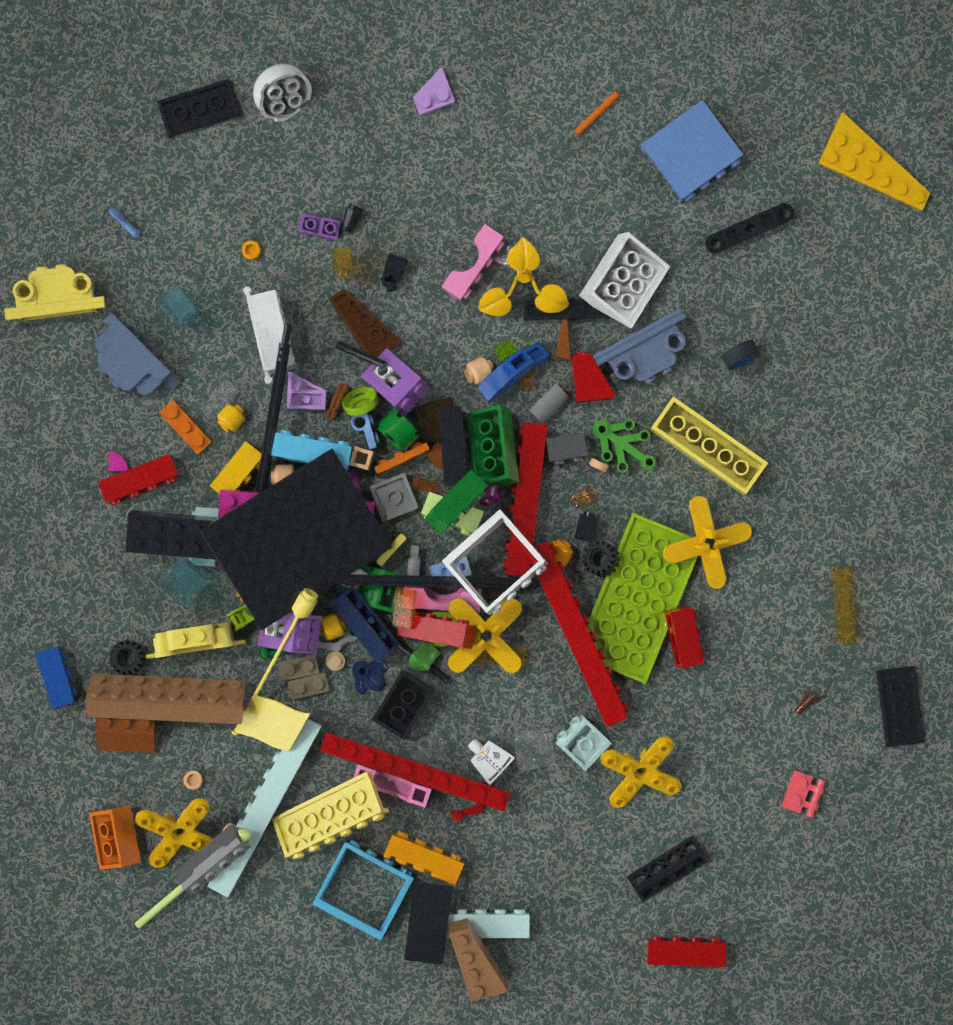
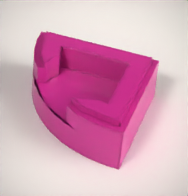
(117, 463)

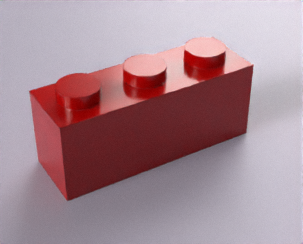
(684, 636)

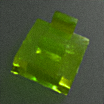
(504, 349)

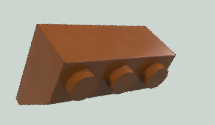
(126, 735)

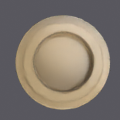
(335, 661)

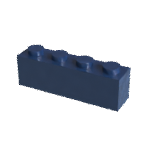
(364, 623)

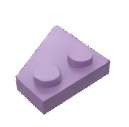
(434, 94)
(304, 394)

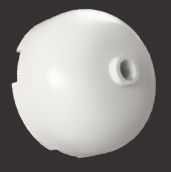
(278, 83)

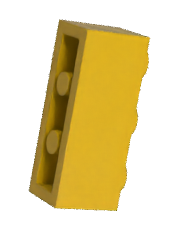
(238, 469)

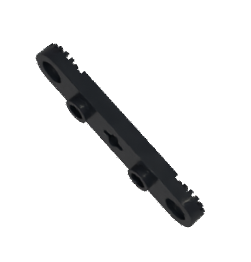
(762, 223)

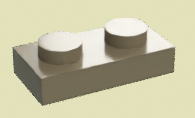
(298, 667)
(308, 686)

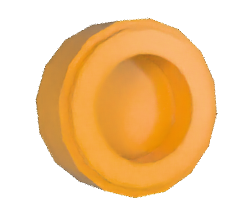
(251, 250)

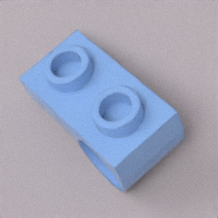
(372, 438)
(441, 569)

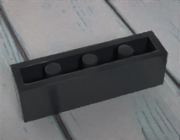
(453, 444)

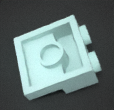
(582, 742)

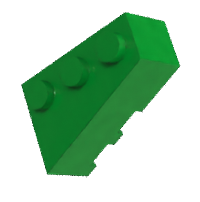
(456, 502)

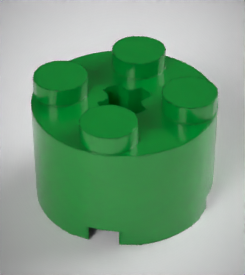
(399, 429)

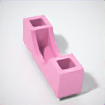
(459, 283)
(435, 601)
(396, 786)

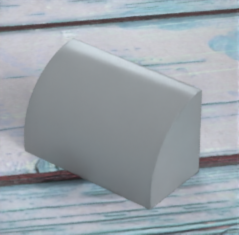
(549, 404)

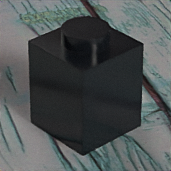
(586, 526)

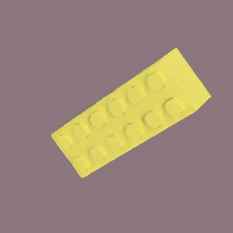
(708, 446)

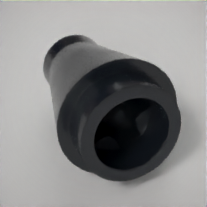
(351, 217)

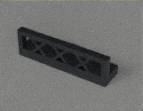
(669, 872)

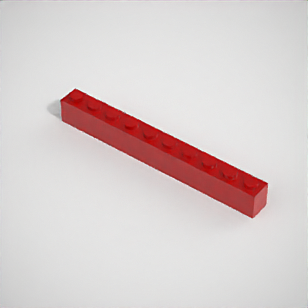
(578, 636)
(415, 771)

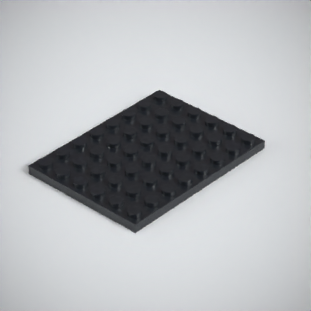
(295, 538)

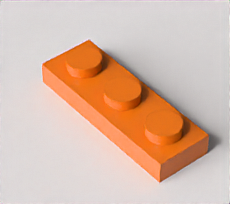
(185, 427)
(401, 457)

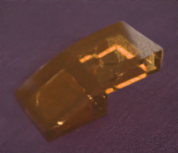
(403, 607)

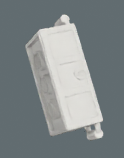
(268, 328)

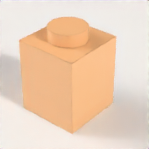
(361, 458)

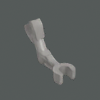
(339, 644)

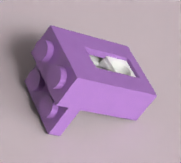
(406, 390)
(301, 640)

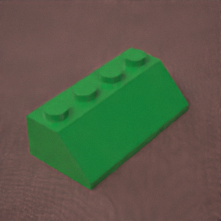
(493, 446)

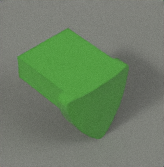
(423, 656)

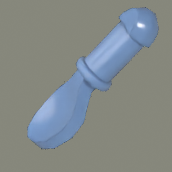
(118, 215)

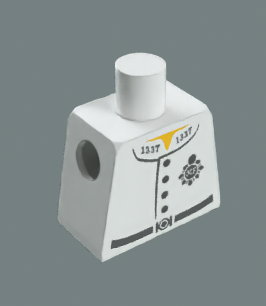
(489, 759)

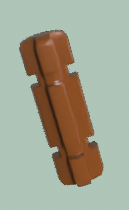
(337, 401)

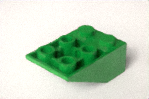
(377, 596)

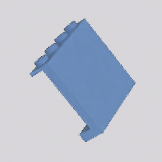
(692, 151)

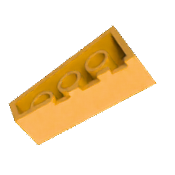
(424, 858)

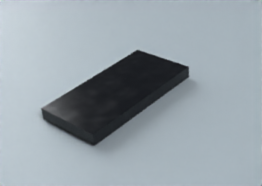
(198, 108)
(899, 706)
(428, 922)

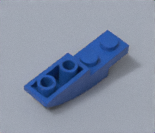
(512, 370)

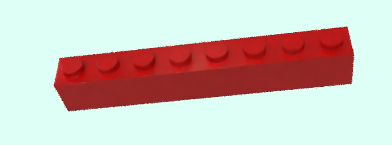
(526, 496)

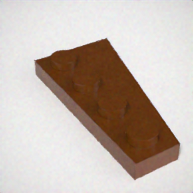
(364, 327)

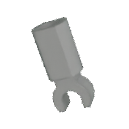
(414, 562)

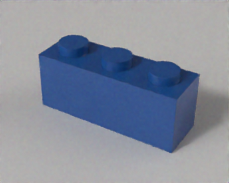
(57, 677)

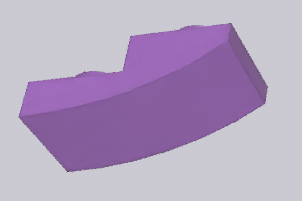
(319, 227)

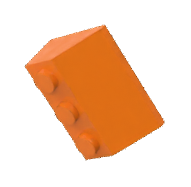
(115, 837)

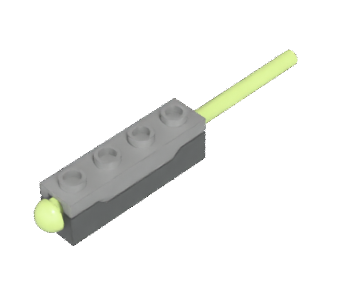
(205, 866)

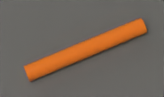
(593, 116)

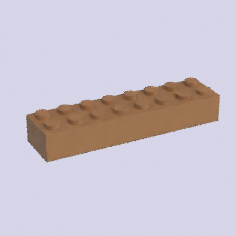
(166, 698)

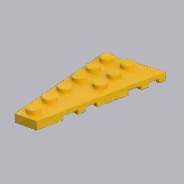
(864, 161)

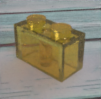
(343, 262)

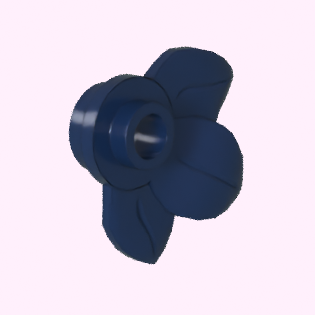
(370, 678)

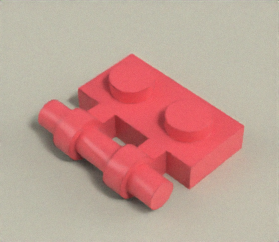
(797, 793)

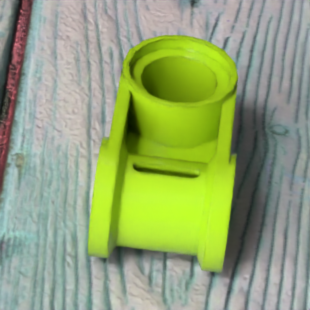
(240, 614)

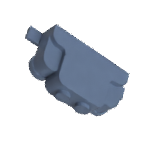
(646, 350)
(130, 361)

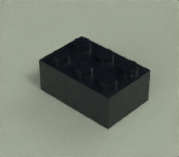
(403, 704)

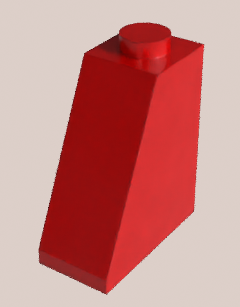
(588, 379)

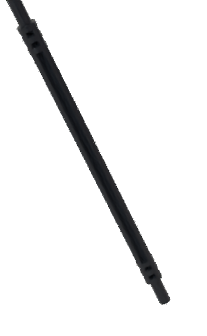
(274, 409)
(429, 581)

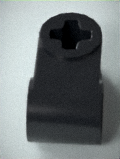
(393, 269)

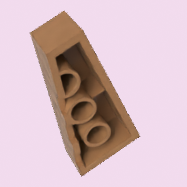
(477, 966)

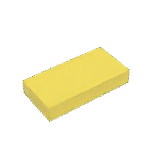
(395, 545)

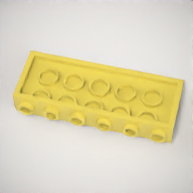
(329, 816)

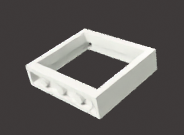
(477, 537)

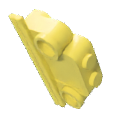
(53, 294)
(193, 640)

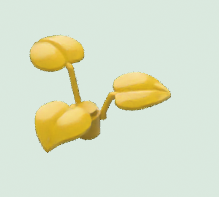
(524, 259)

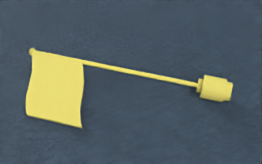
(267, 718)

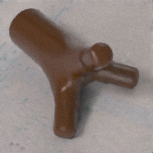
(807, 701)

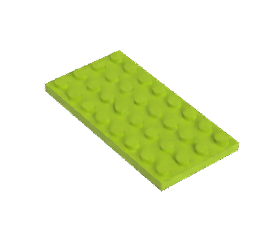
(633, 599)

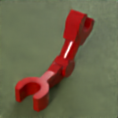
(459, 814)

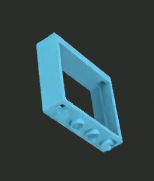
(350, 918)

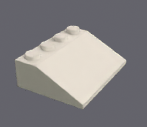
(625, 280)

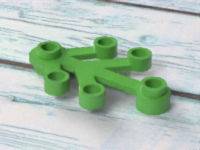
(622, 443)

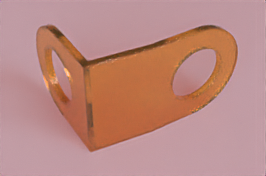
(527, 379)
(584, 497)

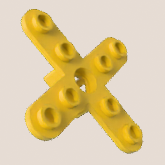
(696, 545)
(495, 646)
(651, 776)
(168, 828)

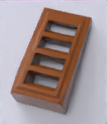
(563, 345)

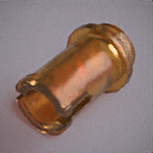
(422, 484)

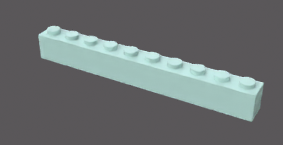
(266, 803)

